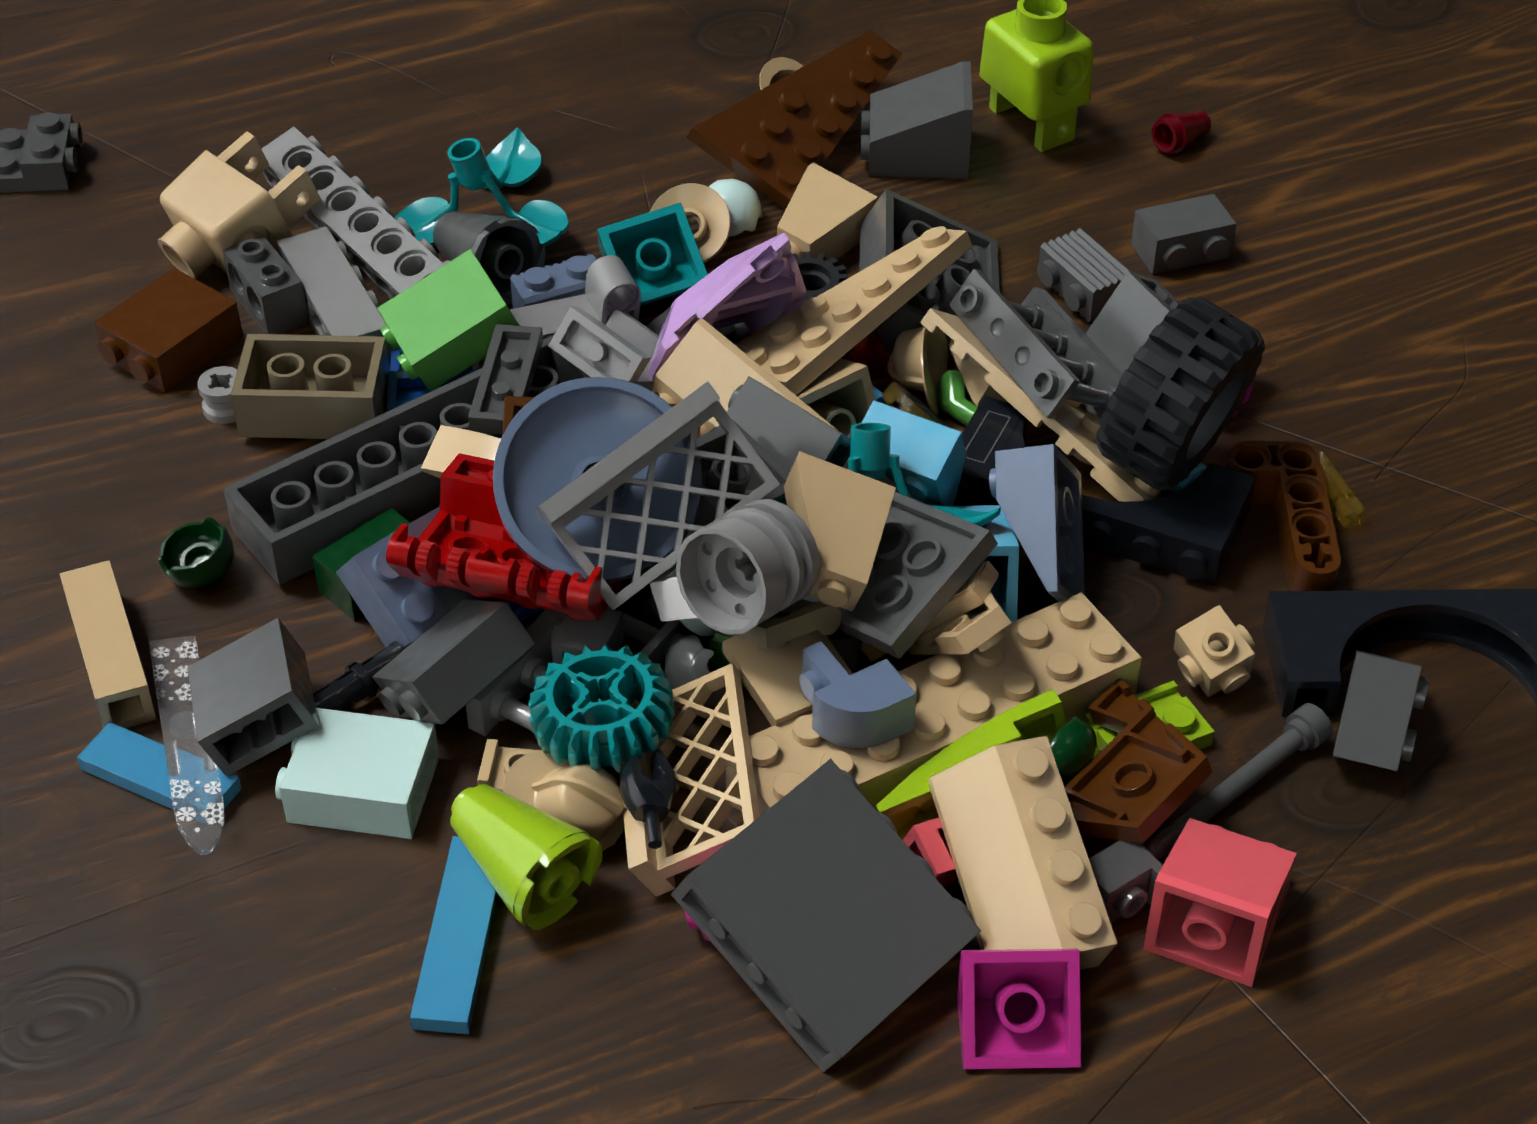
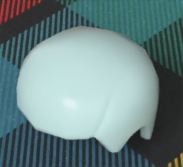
(742, 204)

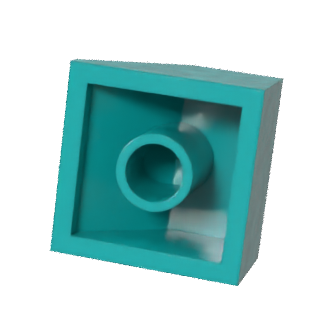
(656, 251)

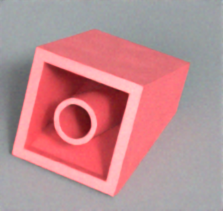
(1218, 901)

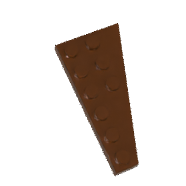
(797, 118)

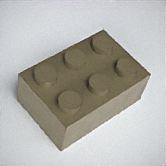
(309, 384)

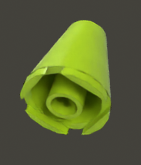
(525, 853)

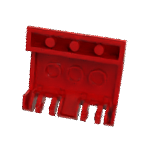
(473, 552)

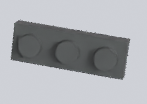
(505, 372)

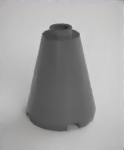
(498, 242)

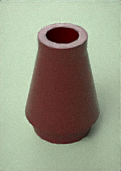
(1178, 130)

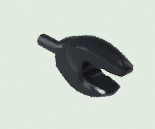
(651, 797)

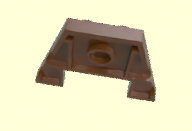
(1138, 774)

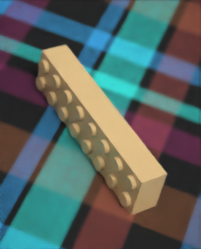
(1056, 648)

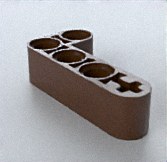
(1294, 483)

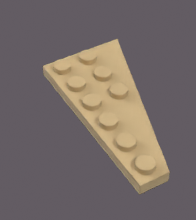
(829, 325)

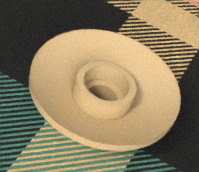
(704, 208)

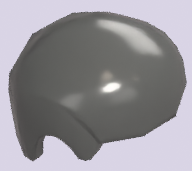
(687, 662)

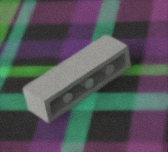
(331, 286)

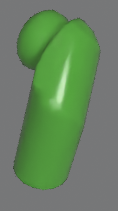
(952, 397)

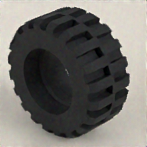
(1179, 393)

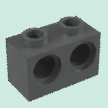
(266, 286)

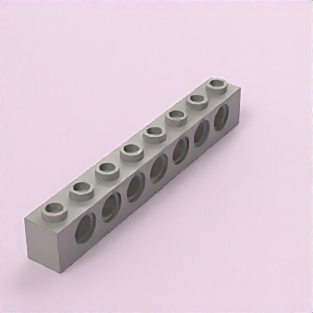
(374, 240)

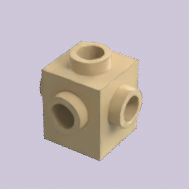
(1214, 652)

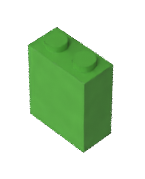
(445, 321)

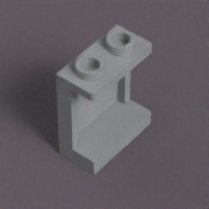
(611, 350)

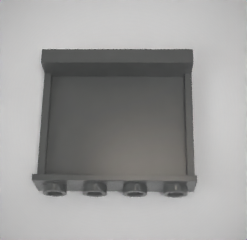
(826, 913)

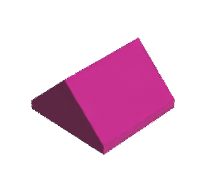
(1020, 1008)

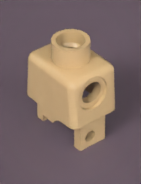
(221, 206)

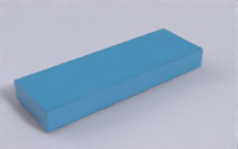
(138, 765)

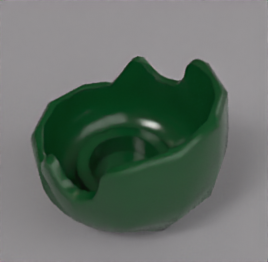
(197, 554)
(1074, 748)

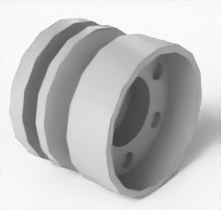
(747, 566)

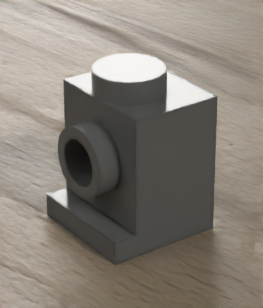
(1125, 878)

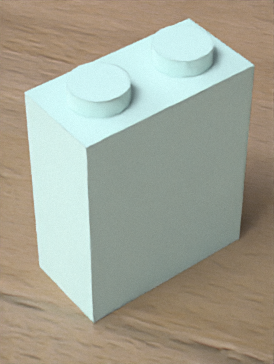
(359, 773)

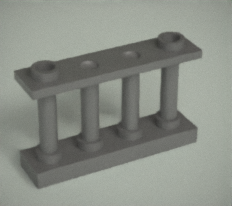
(1038, 346)

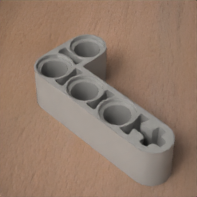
(606, 289)

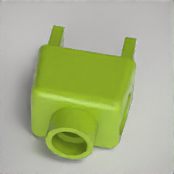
(1039, 67)

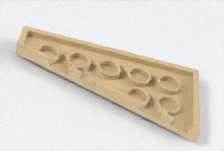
(1072, 423)

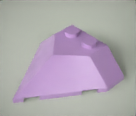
(746, 288)

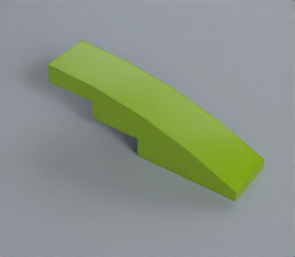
(912, 799)

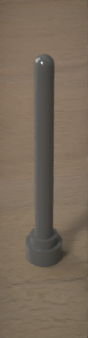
(1303, 730)

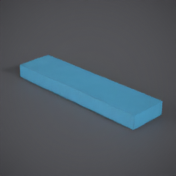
(455, 946)

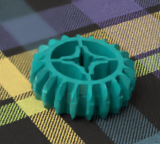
(600, 691)

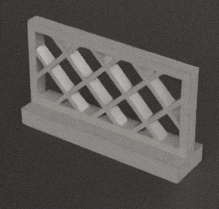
(631, 458)

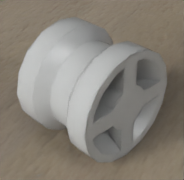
(215, 389)

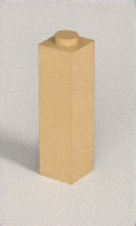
(107, 646)

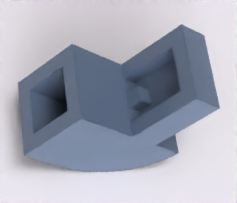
(858, 707)

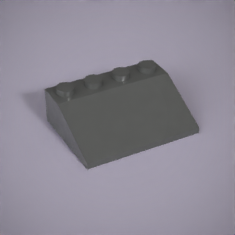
(899, 221)

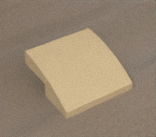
(774, 674)

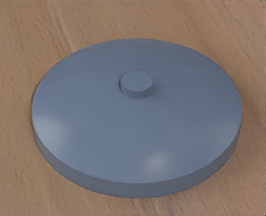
(559, 440)

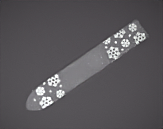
(191, 771)

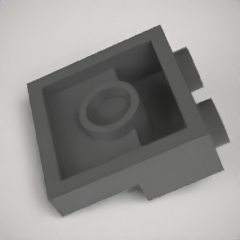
(41, 154)

